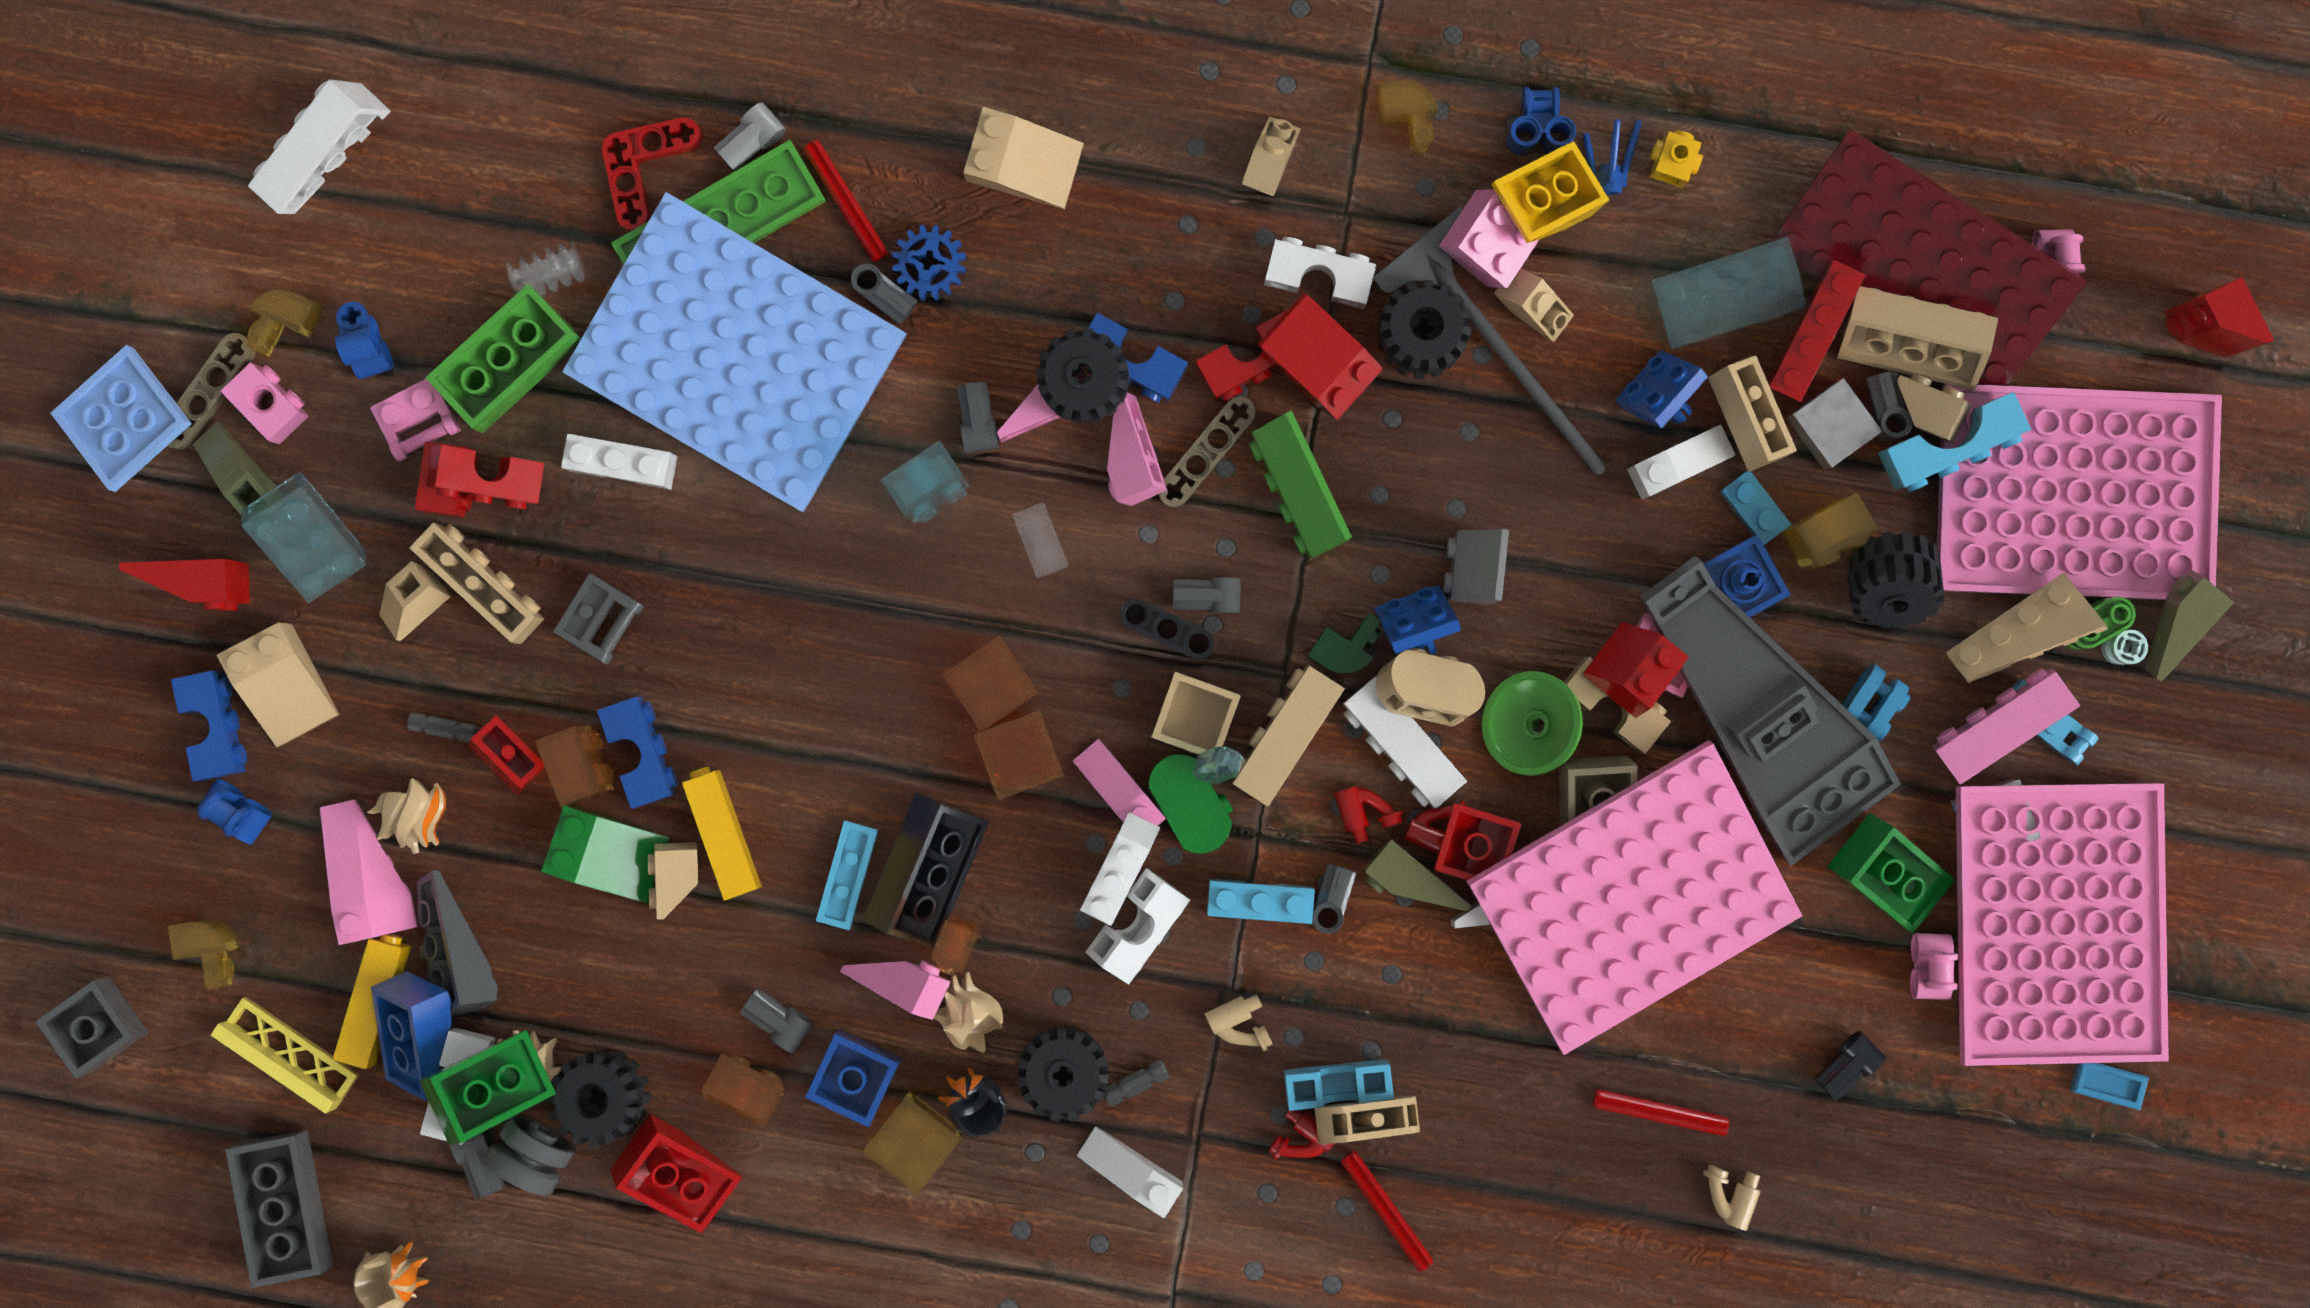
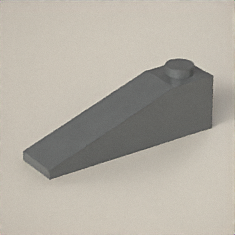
(451, 949)

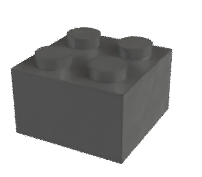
(91, 1027)

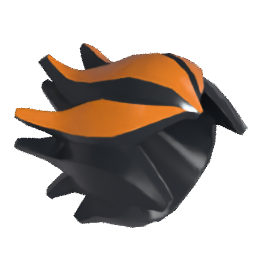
(975, 1105)

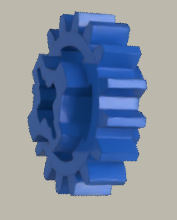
(932, 248)

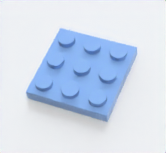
(120, 418)

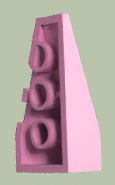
(362, 882)

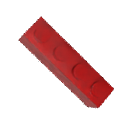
(1816, 330)

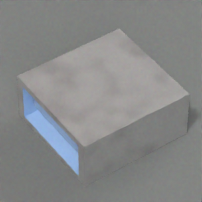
(1834, 424)

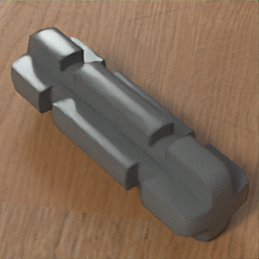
(441, 727)
(1136, 1083)

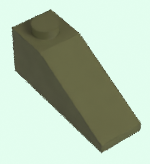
(2185, 618)
(1404, 876)

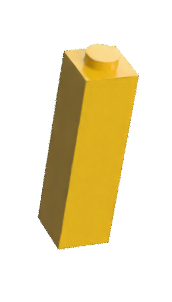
(721, 833)
(359, 1037)

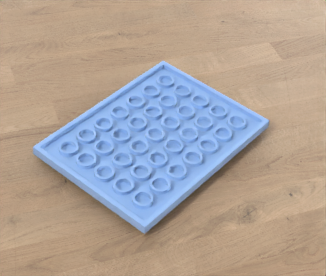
(734, 352)

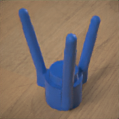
(1609, 174)

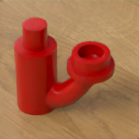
(1353, 813)
(1422, 833)
(1306, 1126)

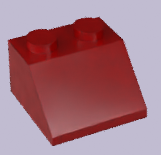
(1635, 667)
(1475, 841)

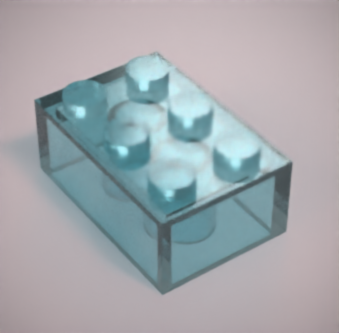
(926, 483)
(303, 537)

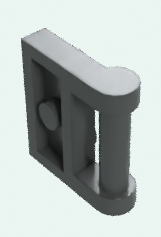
(588, 613)

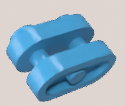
(1891, 699)

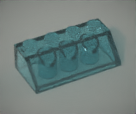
(1729, 293)

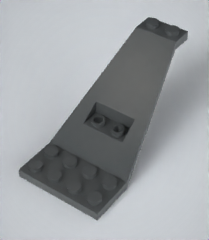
(1809, 768)

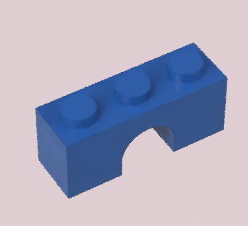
(1156, 376)
(220, 752)
(652, 777)

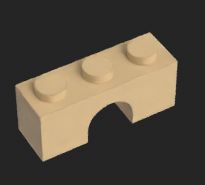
(1636, 732)

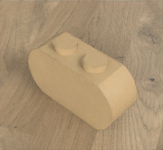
(1430, 687)
(1367, 1120)

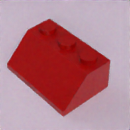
(2220, 320)

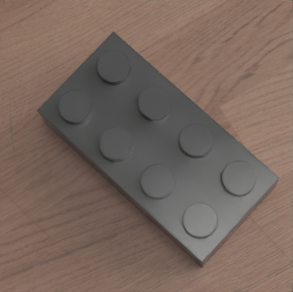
(279, 1208)

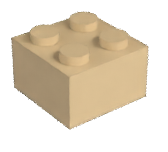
(1195, 714)

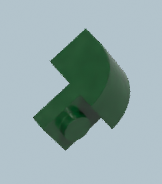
(1345, 656)

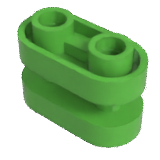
(2116, 613)

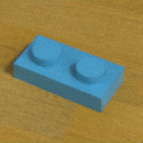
(1755, 507)

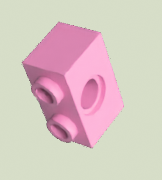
(246, 394)

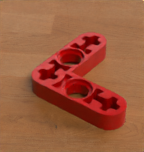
(636, 154)

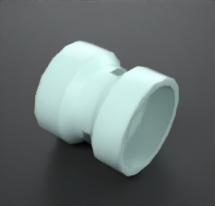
(2117, 649)

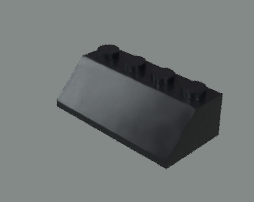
(925, 870)

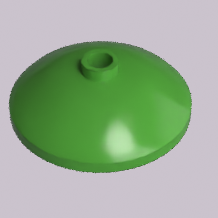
(1512, 719)

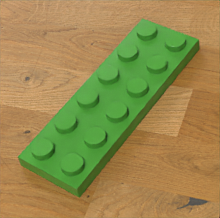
(753, 198)

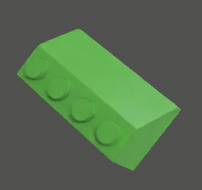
(504, 359)
(1300, 486)

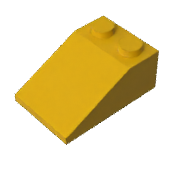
(1551, 193)

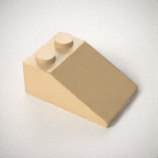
(1022, 159)
(278, 683)

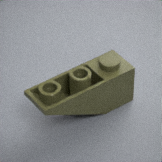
(232, 467)

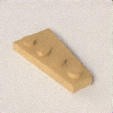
(2040, 622)

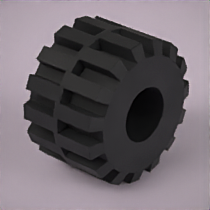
(1437, 314)
(1098, 394)
(1895, 580)
(1081, 1057)
(578, 1099)

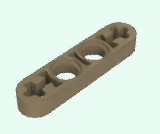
(202, 387)
(1203, 449)

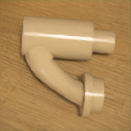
(1233, 1013)
(1743, 1201)

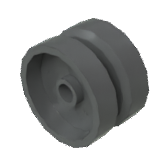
(529, 1155)

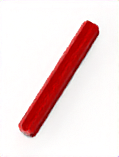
(845, 200)
(1661, 1112)
(1387, 1211)

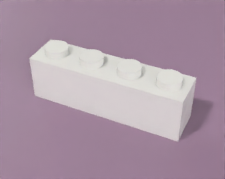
(1406, 745)

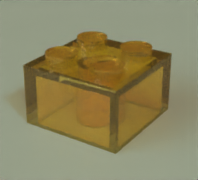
(1832, 528)
(913, 1142)

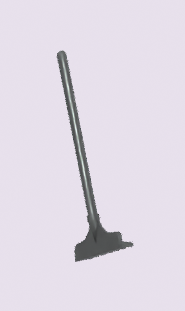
(1429, 262)

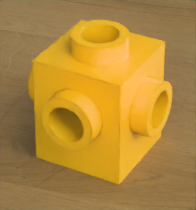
(1675, 158)

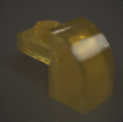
(1412, 103)
(280, 310)
(211, 942)

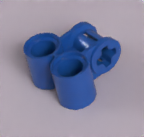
(1539, 118)
(361, 342)
(233, 812)

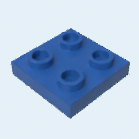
(1662, 390)
(1748, 576)
(1417, 620)

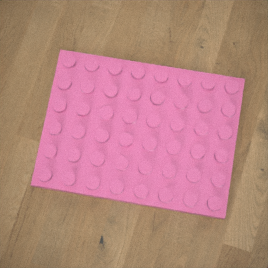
(2097, 490)
(1635, 897)
(2062, 929)

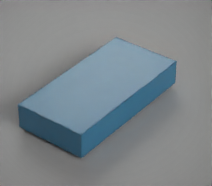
(2109, 1084)

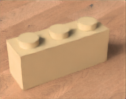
(1752, 413)

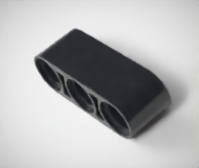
(1149, 626)

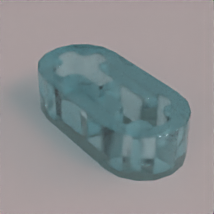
(1217, 765)

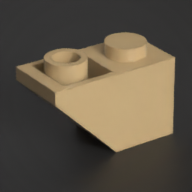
(1271, 155)
(1535, 304)
(1934, 410)
(410, 599)
(675, 875)

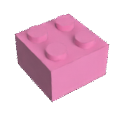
(1487, 241)

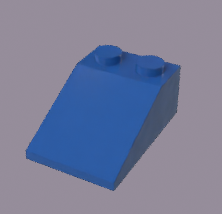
(411, 1028)

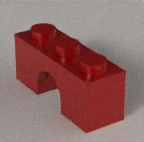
(1226, 374)
(454, 471)

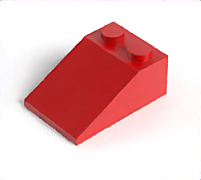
(1320, 357)
(211, 582)
(674, 1174)

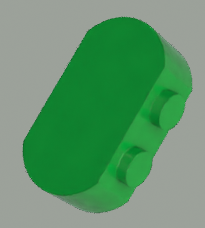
(1190, 804)

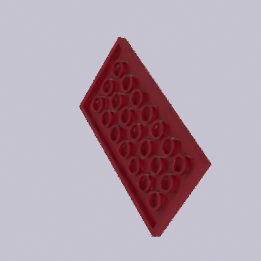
(1930, 247)

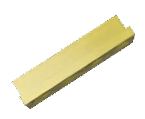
(279, 1067)

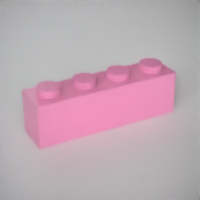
(2005, 725)

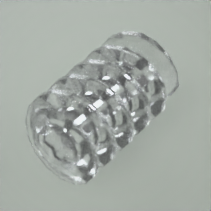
(548, 270)

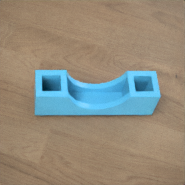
(1992, 424)

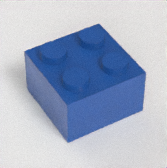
(853, 1077)

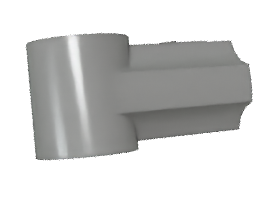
(756, 131)

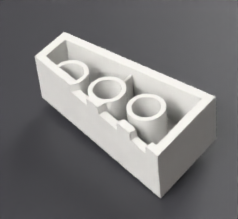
(316, 144)

